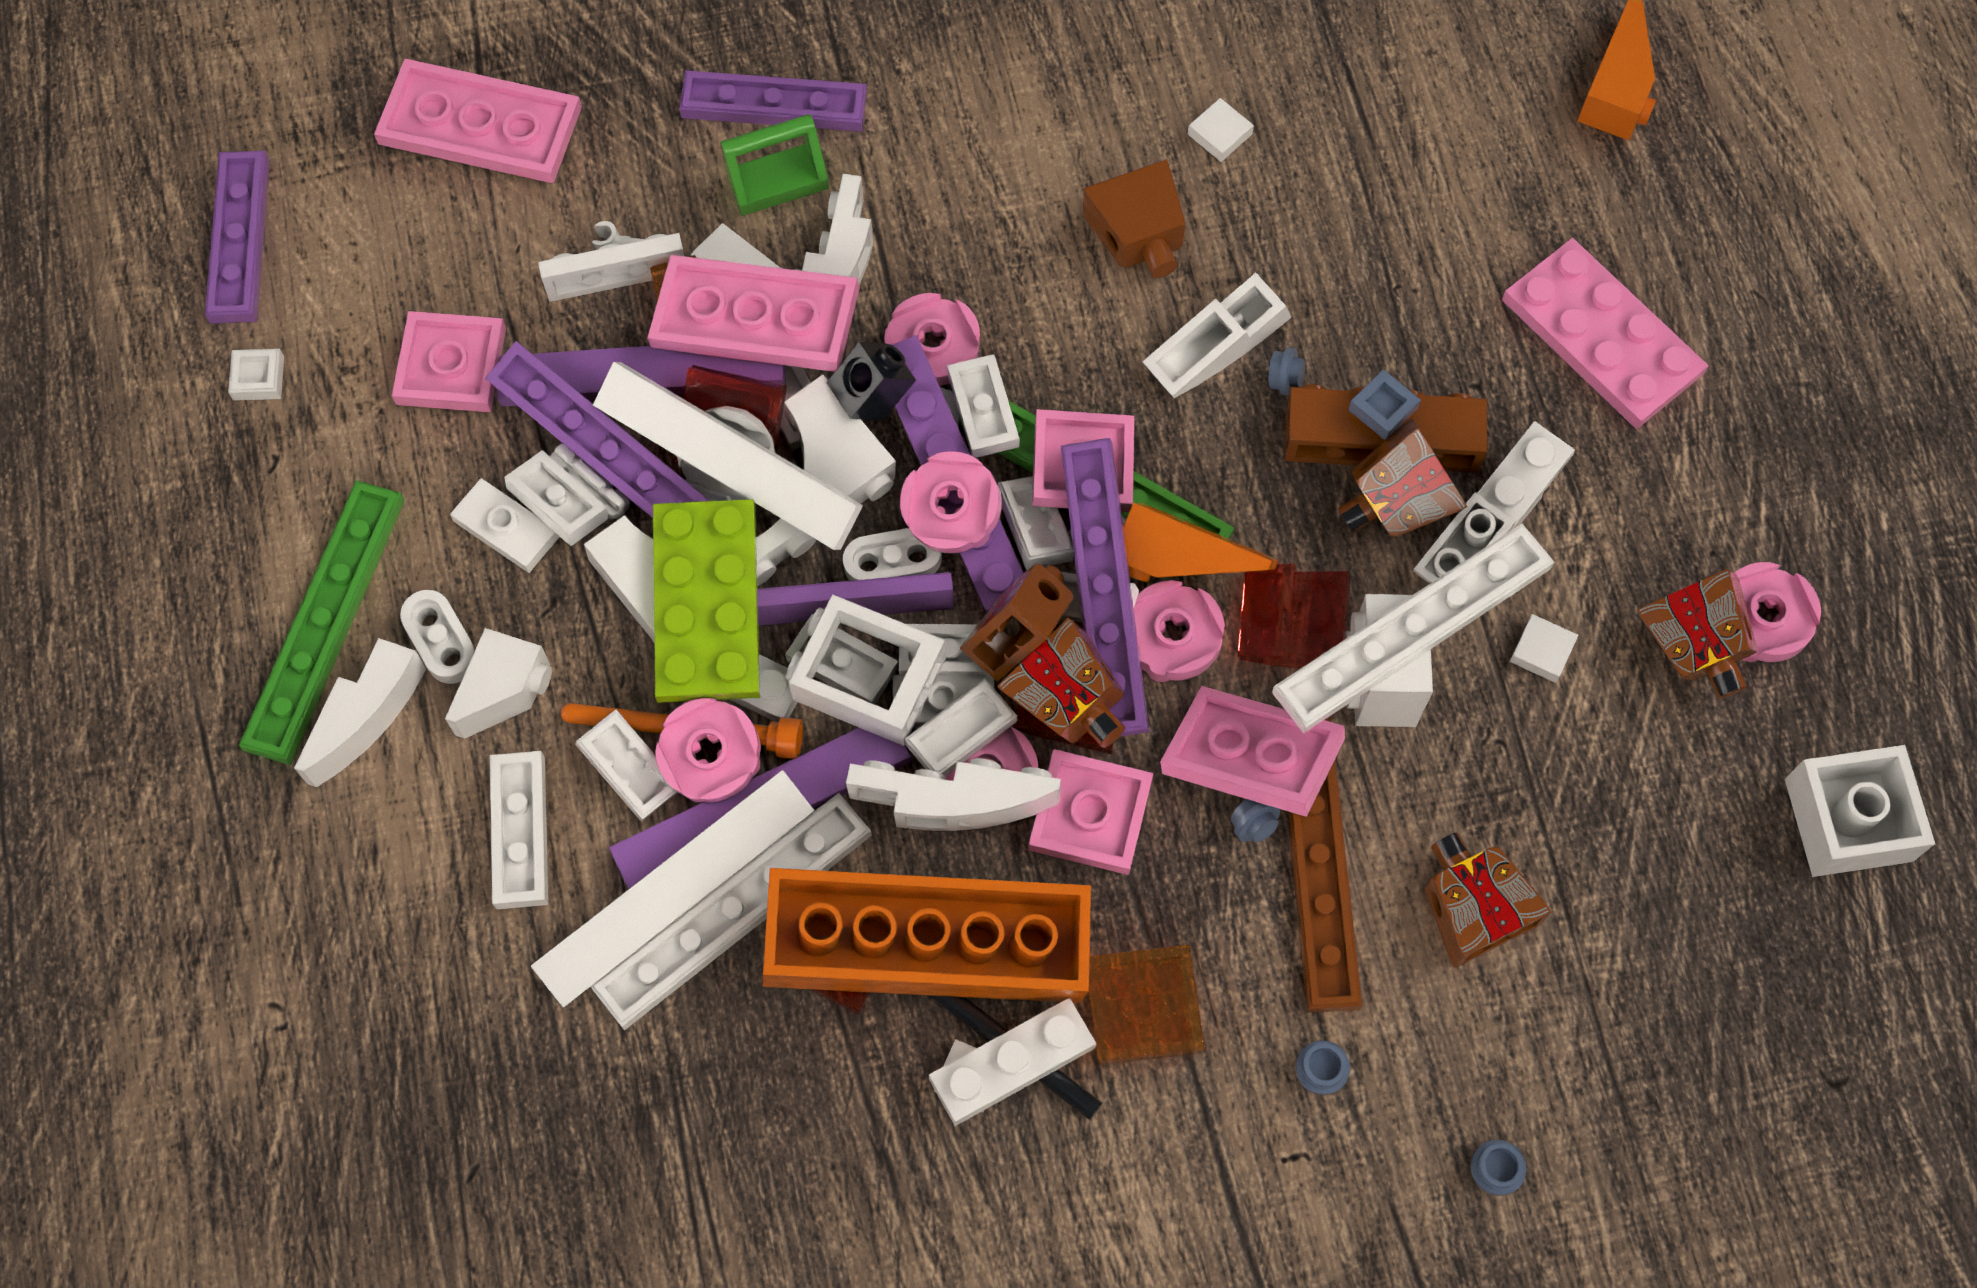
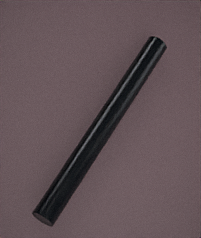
(990, 1029)

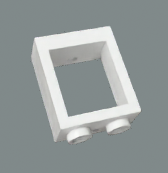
(900, 718)

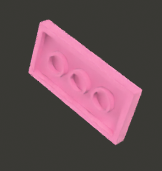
(478, 120)
(754, 313)
(1604, 333)

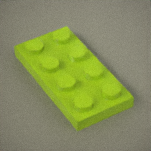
(705, 601)

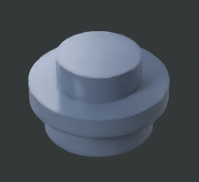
(1286, 370)
(1254, 821)
(1322, 1067)
(1498, 1167)

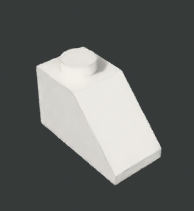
(498, 683)

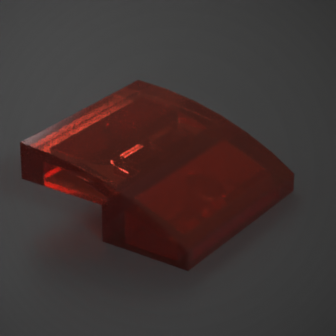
(1292, 615)

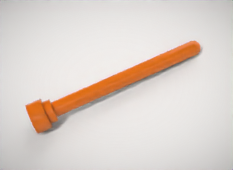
(780, 737)

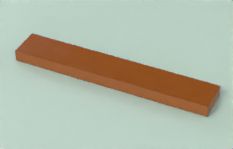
(1324, 903)

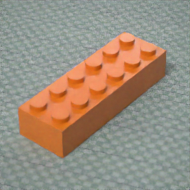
(927, 935)

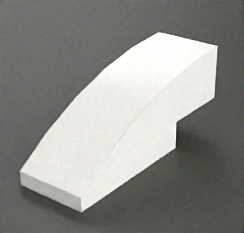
(1218, 336)
(360, 711)

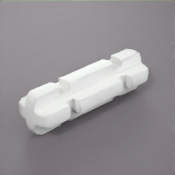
(594, 482)

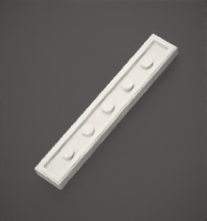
(728, 455)
(1412, 628)
(672, 888)
(725, 913)

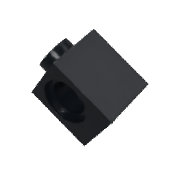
(871, 381)

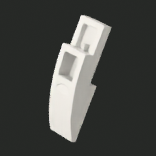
(850, 239)
(1500, 502)
(975, 799)

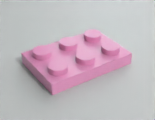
(1252, 751)

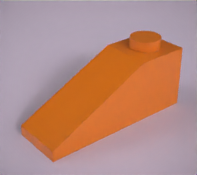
(1624, 78)
(1173, 547)

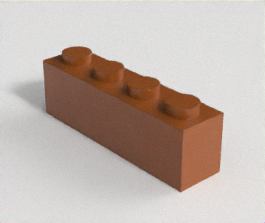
(1326, 432)

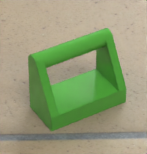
(779, 175)

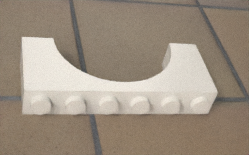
(833, 450)

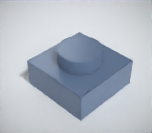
(1384, 404)

